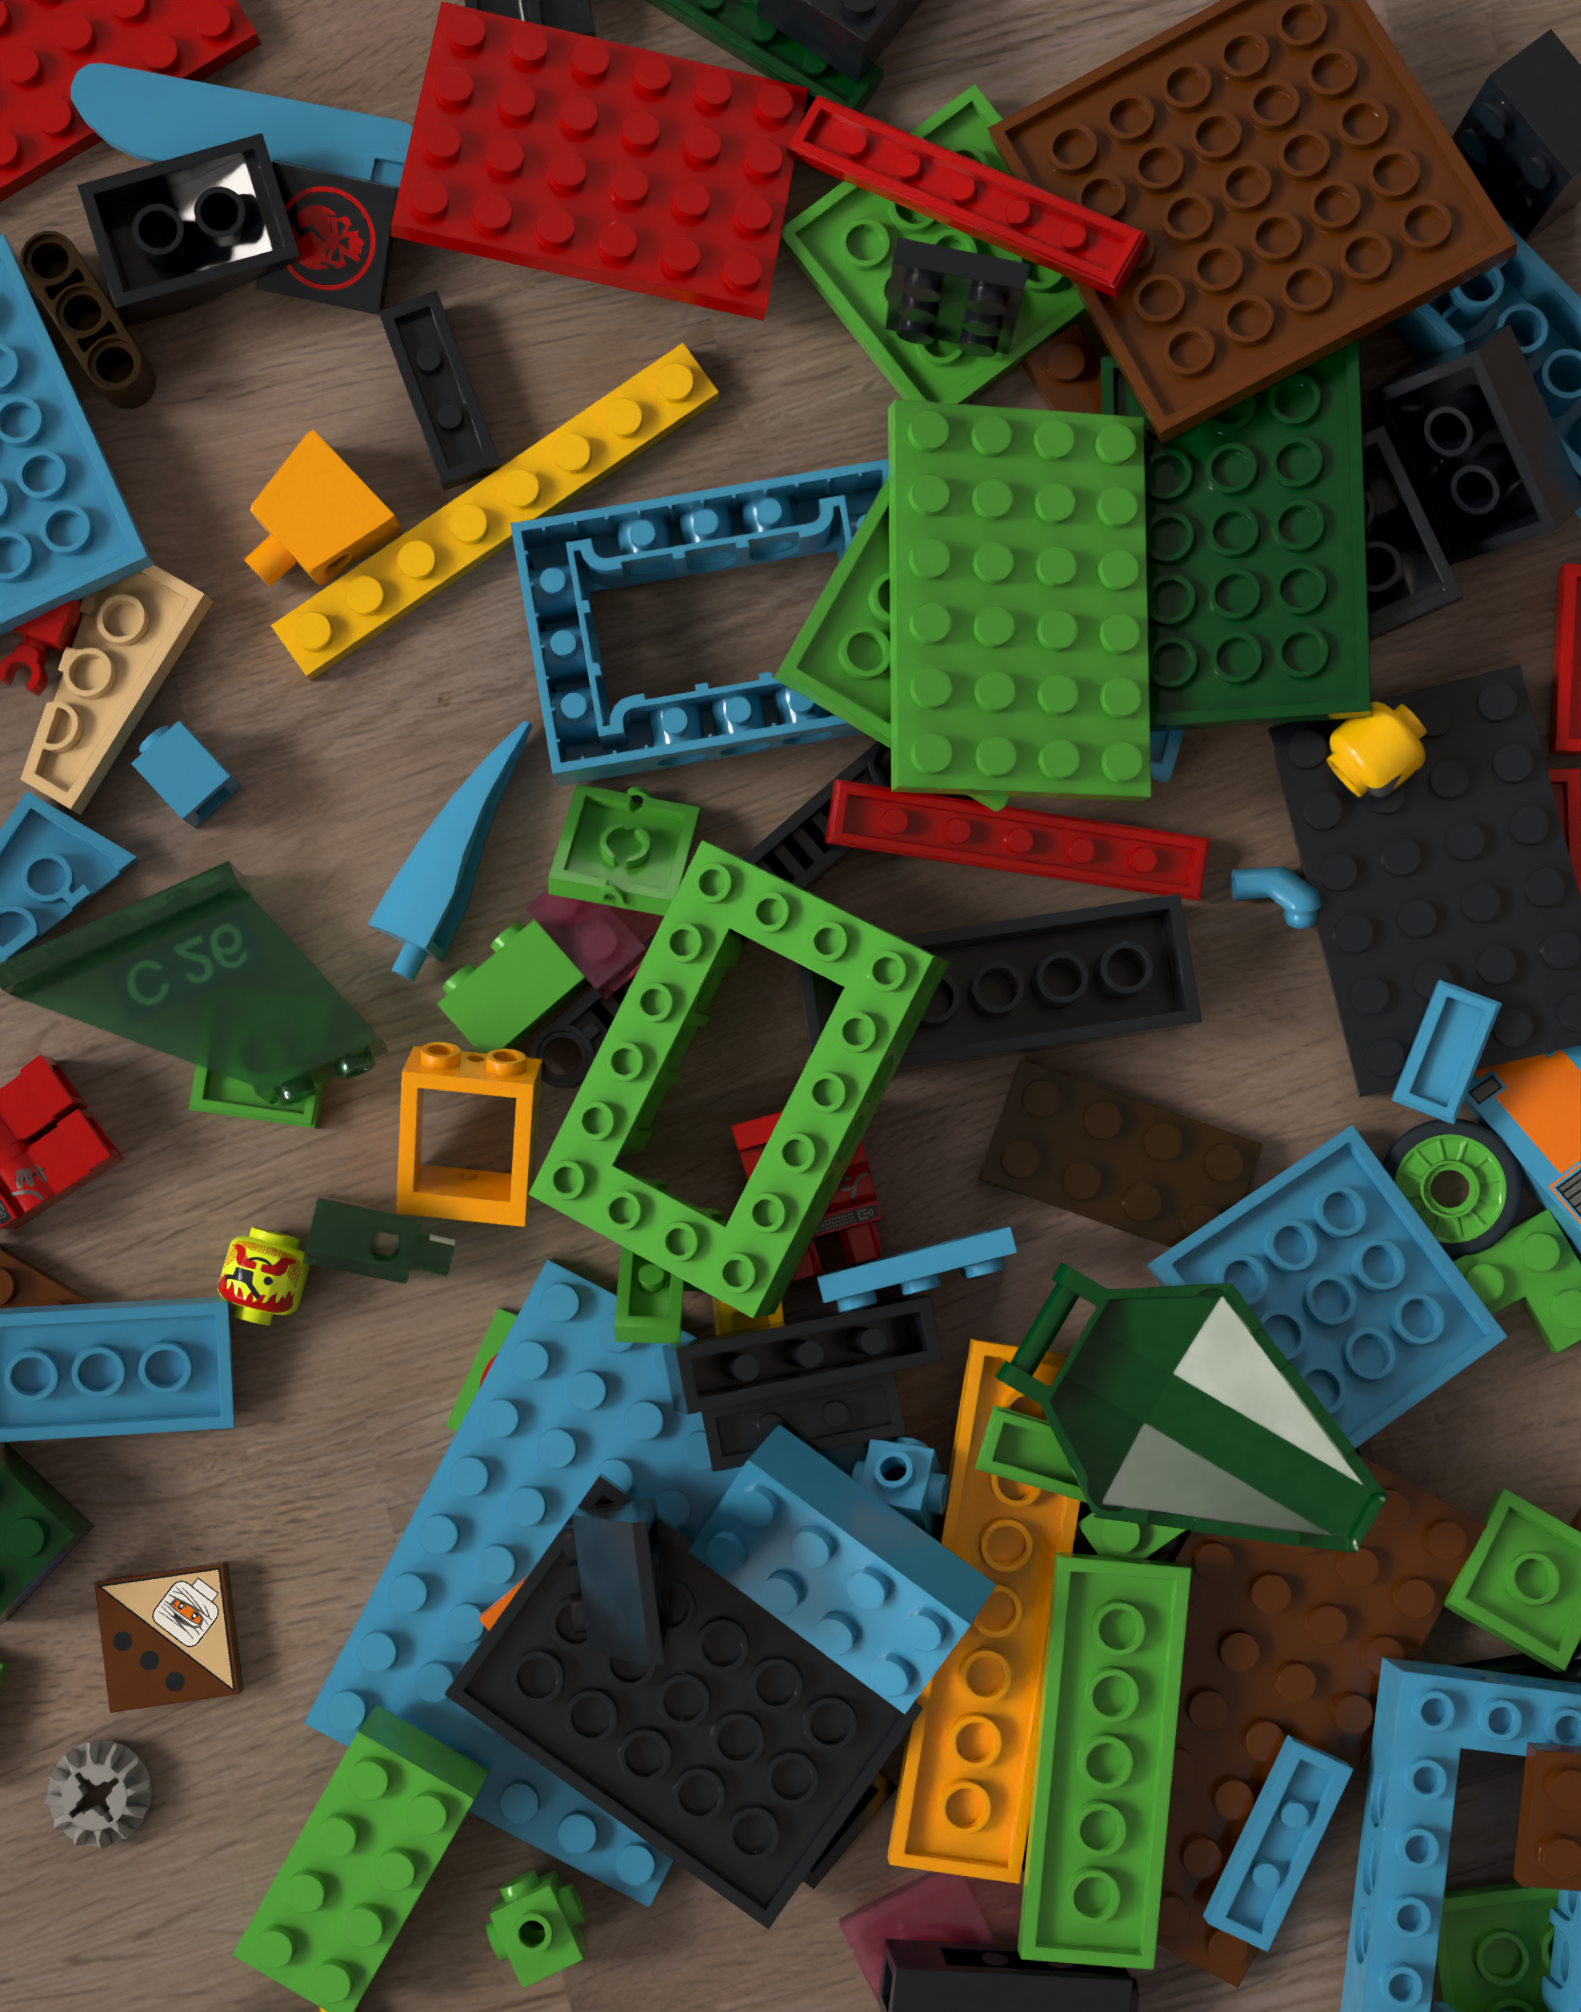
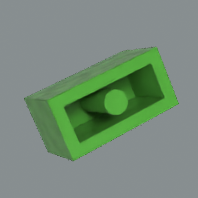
(512, 989)

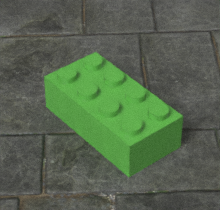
(361, 1862)

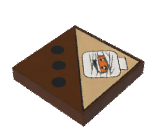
(168, 1636)

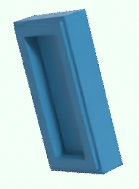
(1446, 1052)

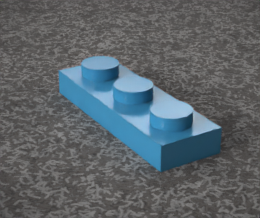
(1277, 1843)

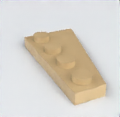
(108, 680)

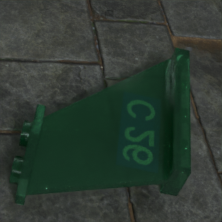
(206, 983)

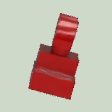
(51, 631)

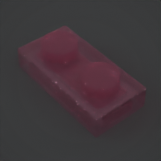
(591, 939)

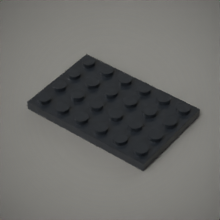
(1441, 878)
(720, 1757)

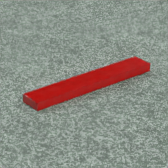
(969, 196)
(1016, 840)

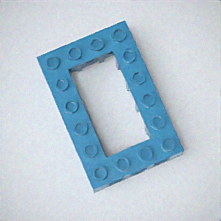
(662, 540)
(1417, 1739)

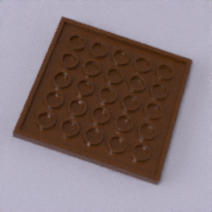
(1280, 192)

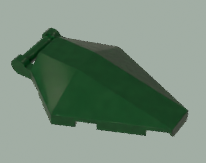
(1193, 1418)

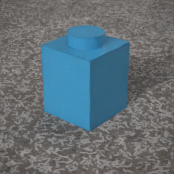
(185, 773)

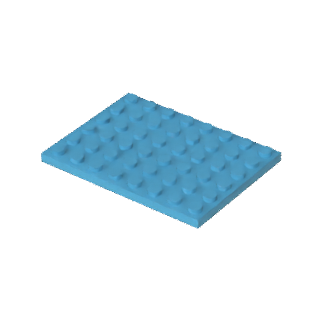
(529, 1449)

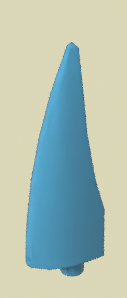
(439, 875)

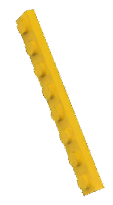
(480, 519)

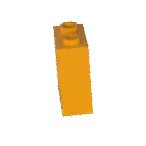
(459, 1191)

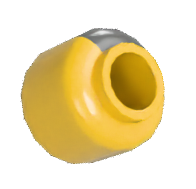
(1377, 751)

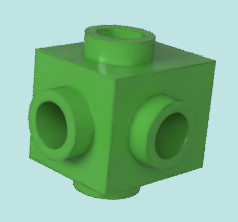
(534, 1947)

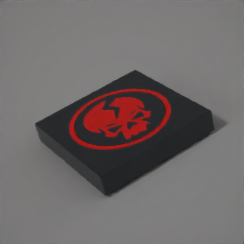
(340, 235)

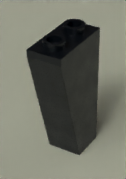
(995, 1979)

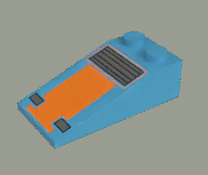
(1538, 1116)

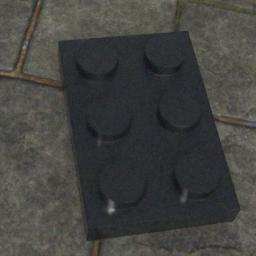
(954, 297)

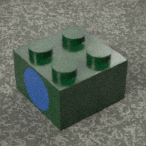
(35, 1530)

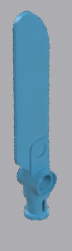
(171, 116)

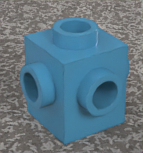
(905, 1478)

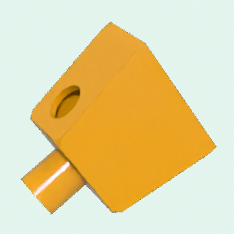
(317, 517)

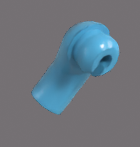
(1284, 887)

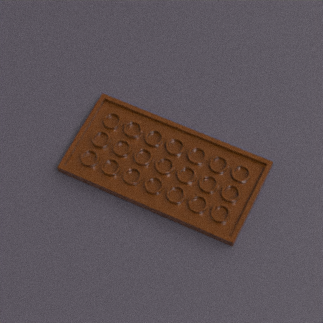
(1279, 1650)

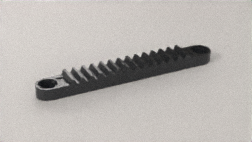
(791, 851)

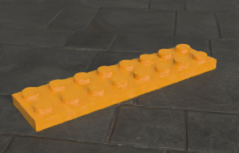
(975, 1741)

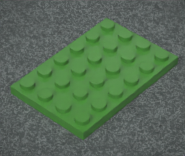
(1018, 603)

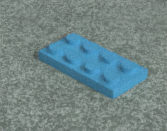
(115, 1369)

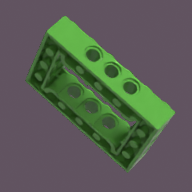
(823, 1122)

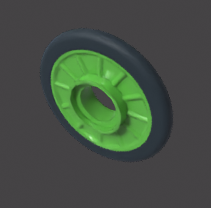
(1484, 1162)

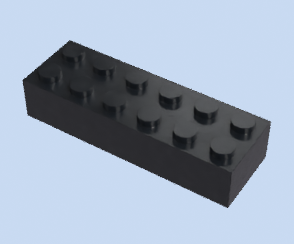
(1043, 983)

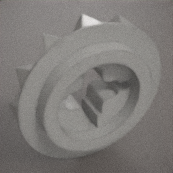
(99, 1763)

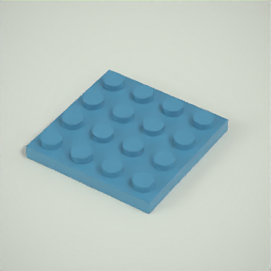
(1343, 1284)

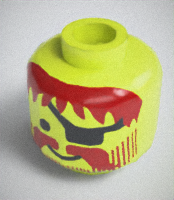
(263, 1275)

